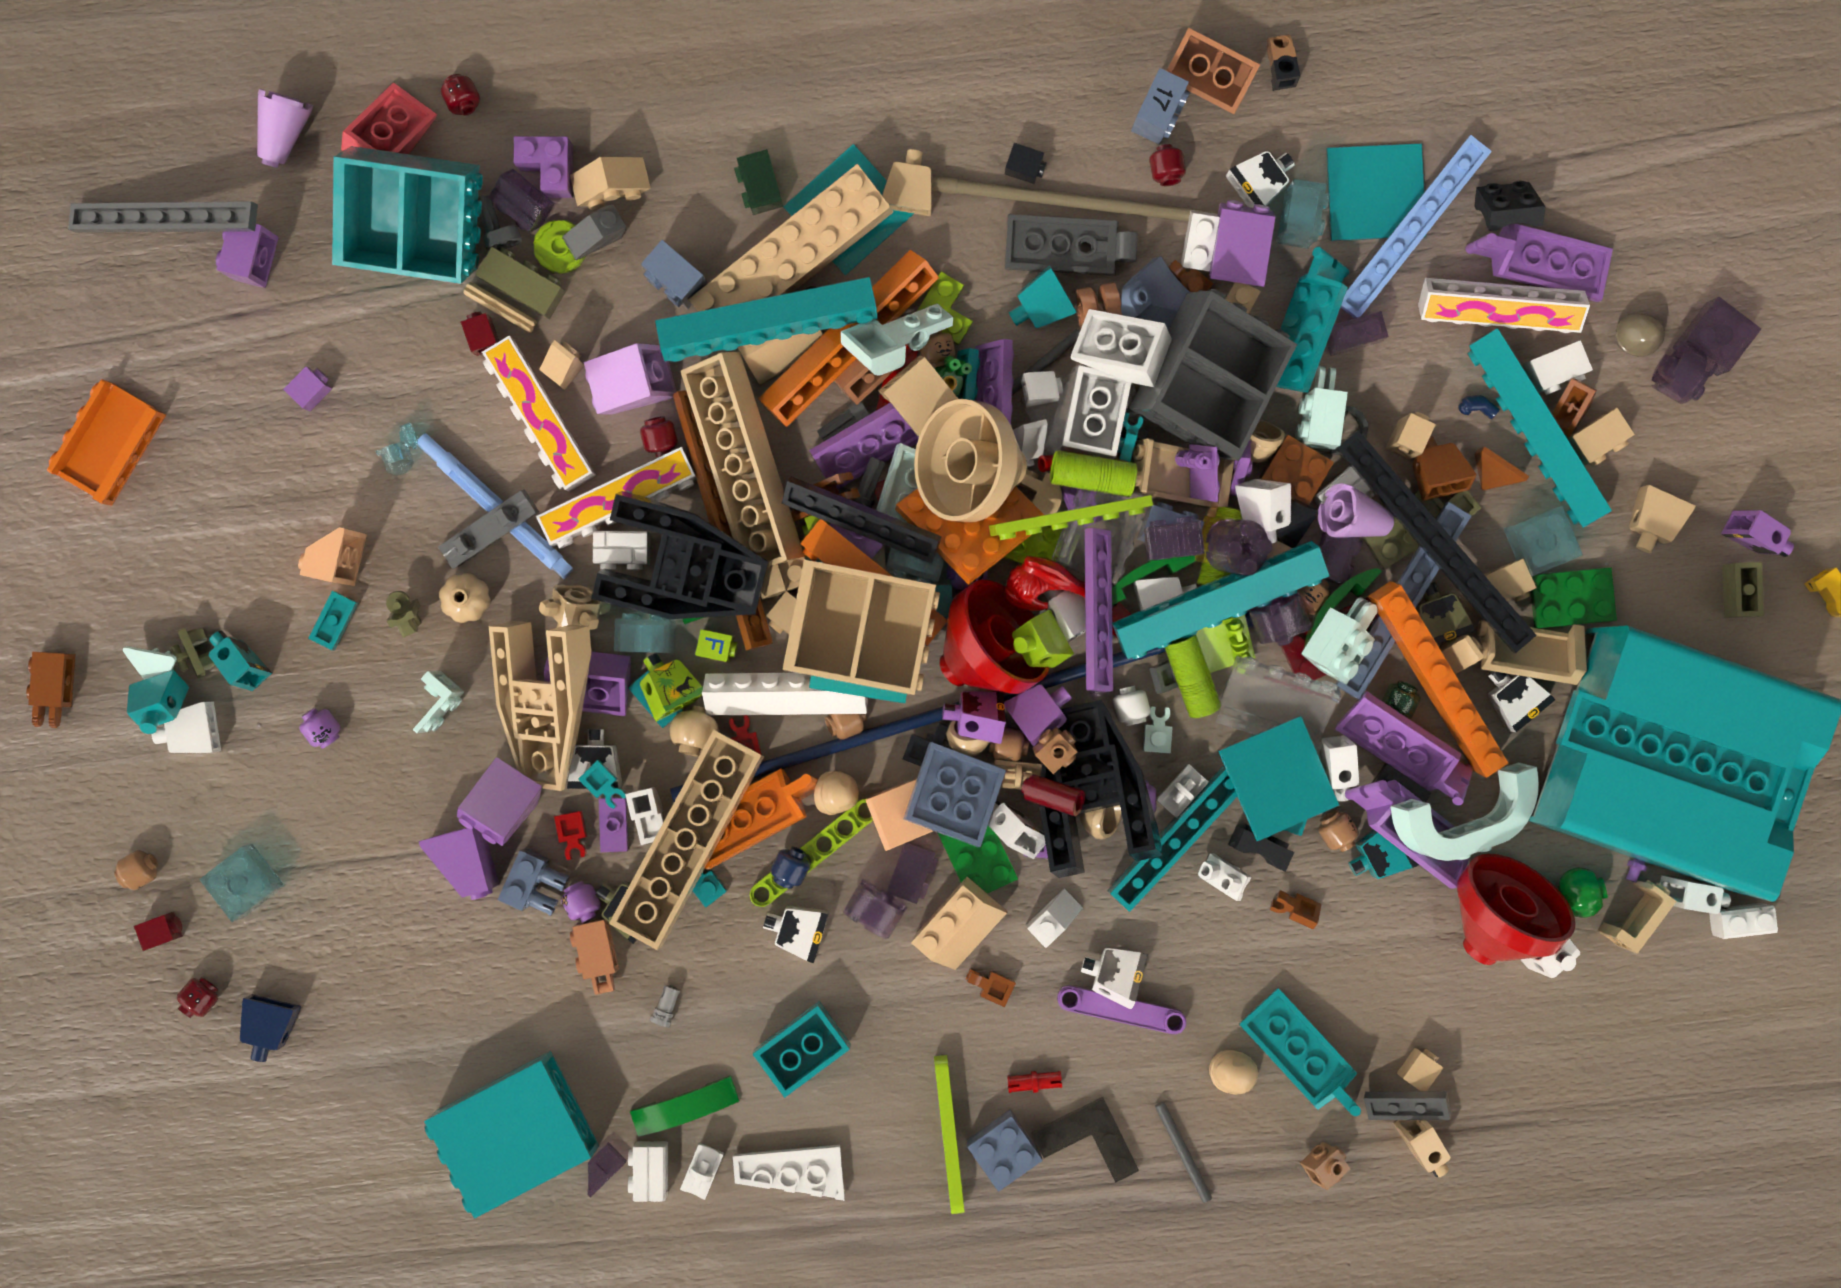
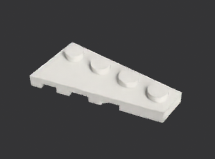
(793, 1170)

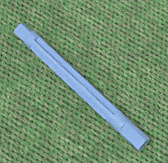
(489, 500)

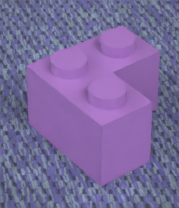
(552, 158)

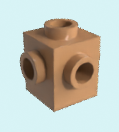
(1055, 749)
(1325, 1165)

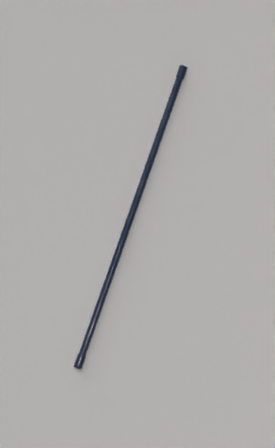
(918, 720)

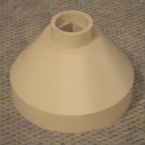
(967, 461)

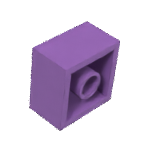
(247, 255)

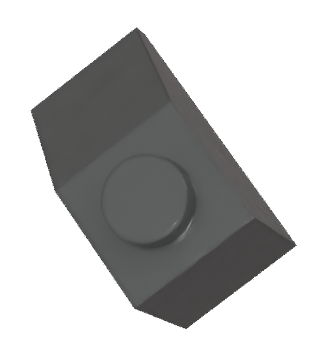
(595, 232)

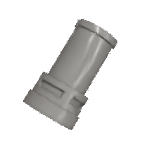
(663, 1013)

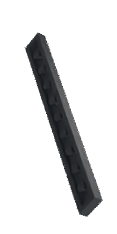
(1436, 542)

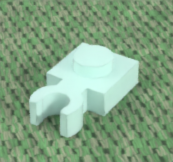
(1158, 736)

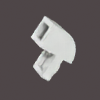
(647, 811)

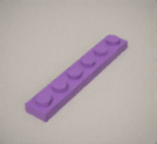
(1098, 610)

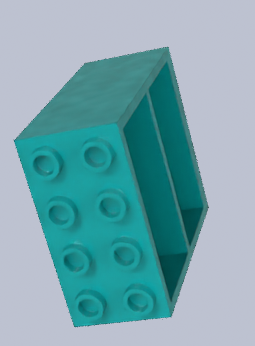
(405, 214)
(511, 1135)

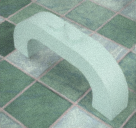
(1509, 816)

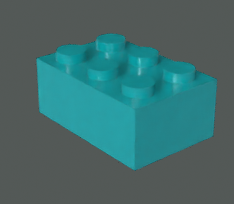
(801, 1049)

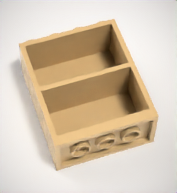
(861, 627)

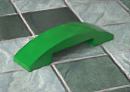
(1172, 565)
(1356, 585)
(684, 1107)

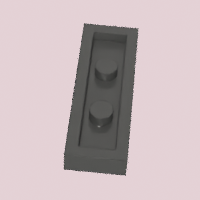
(1407, 1105)

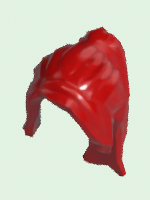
(1036, 577)

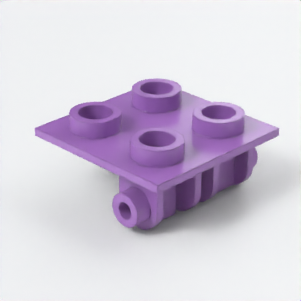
(1203, 471)

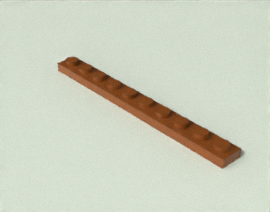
(754, 626)

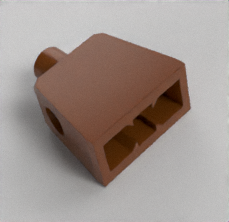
(1442, 470)

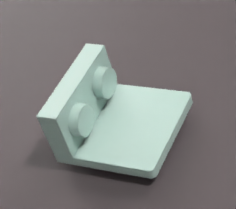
(439, 684)

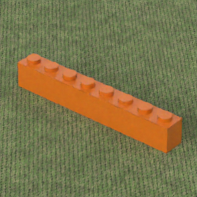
(828, 357)
(1438, 679)

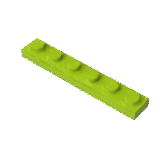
(1060, 519)

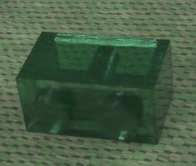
(759, 182)

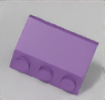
(606, 683)

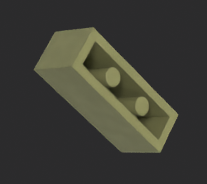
(521, 281)

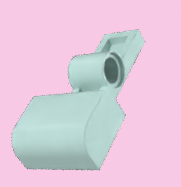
(883, 346)

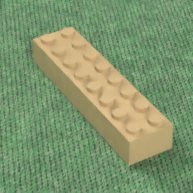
(800, 244)
(741, 457)
(686, 840)

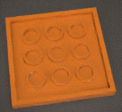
(969, 544)

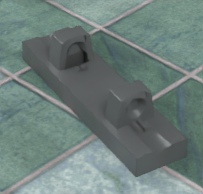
(489, 528)

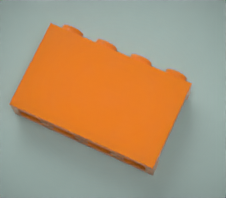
(106, 441)

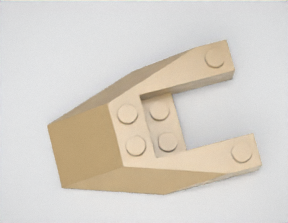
(540, 715)

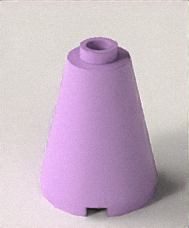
(279, 126)
(1353, 514)

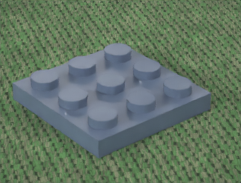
(954, 794)

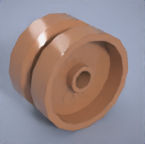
(1107, 301)

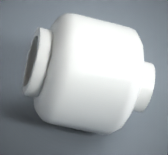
(1131, 706)

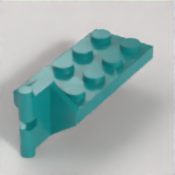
(1312, 318)
(1300, 1051)

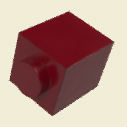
(479, 332)
(158, 931)

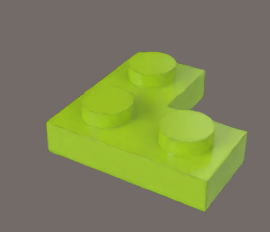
(944, 293)

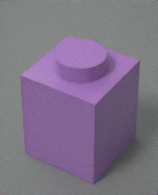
(308, 388)

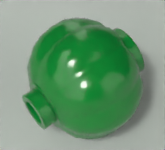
(1583, 891)

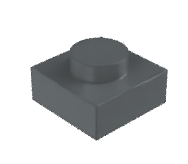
(1163, 677)

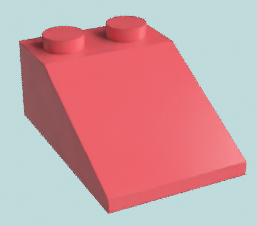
(390, 123)

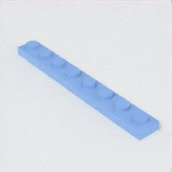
(1414, 226)

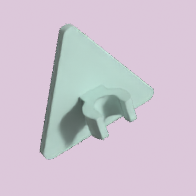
(150, 662)

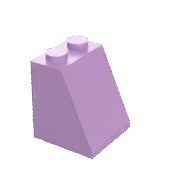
(629, 379)

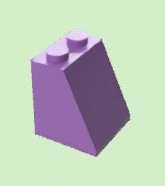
(1242, 243)
(499, 802)
(464, 861)

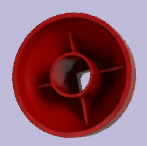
(981, 642)
(1511, 911)

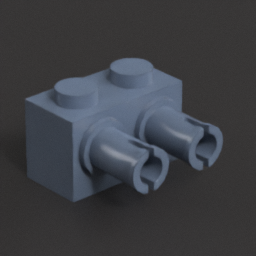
(524, 878)

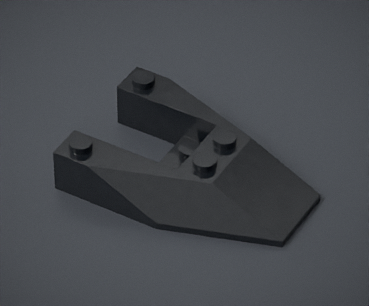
(695, 569)
(1109, 779)

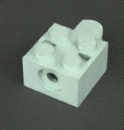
(1322, 413)
(1342, 641)

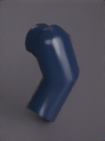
(1476, 403)

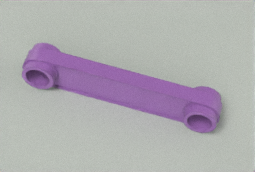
(1141, 1015)

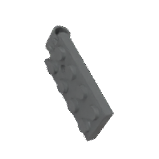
(1056, 242)

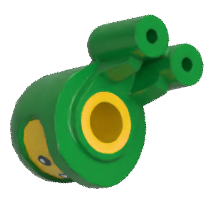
(953, 372)

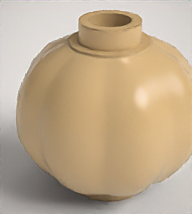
(475, 597)
(692, 730)

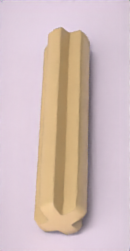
(500, 307)

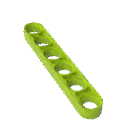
(815, 854)
(949, 1134)

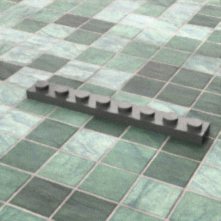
(163, 217)

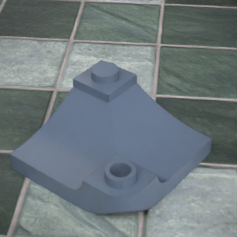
(1153, 294)

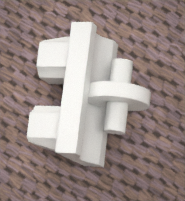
(1182, 790)
(1224, 876)
(702, 1171)

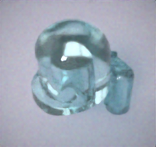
(398, 456)

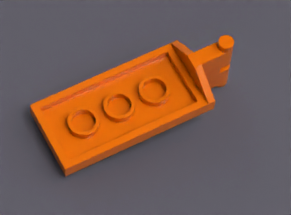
(762, 812)

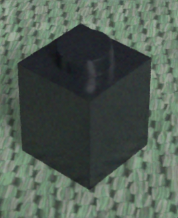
(1025, 163)

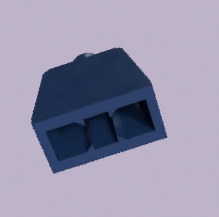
(266, 1024)

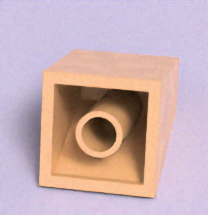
(888, 813)

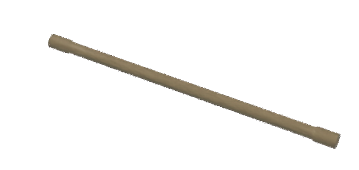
(954, 185)

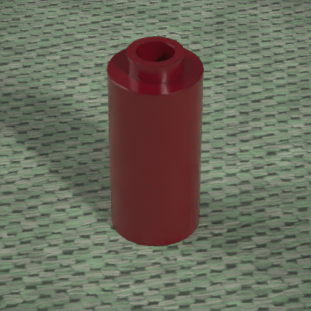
(1053, 794)

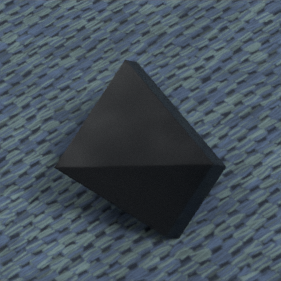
(1301, 519)

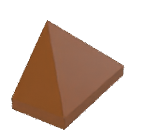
(1573, 405)
(1496, 471)

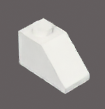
(1041, 388)
(1031, 440)
(1054, 918)

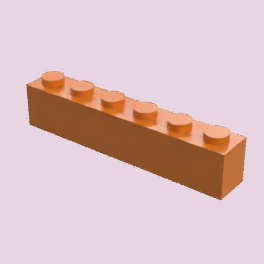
(834, 549)

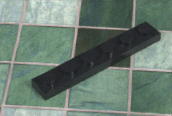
(861, 519)

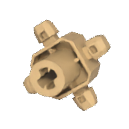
(574, 606)

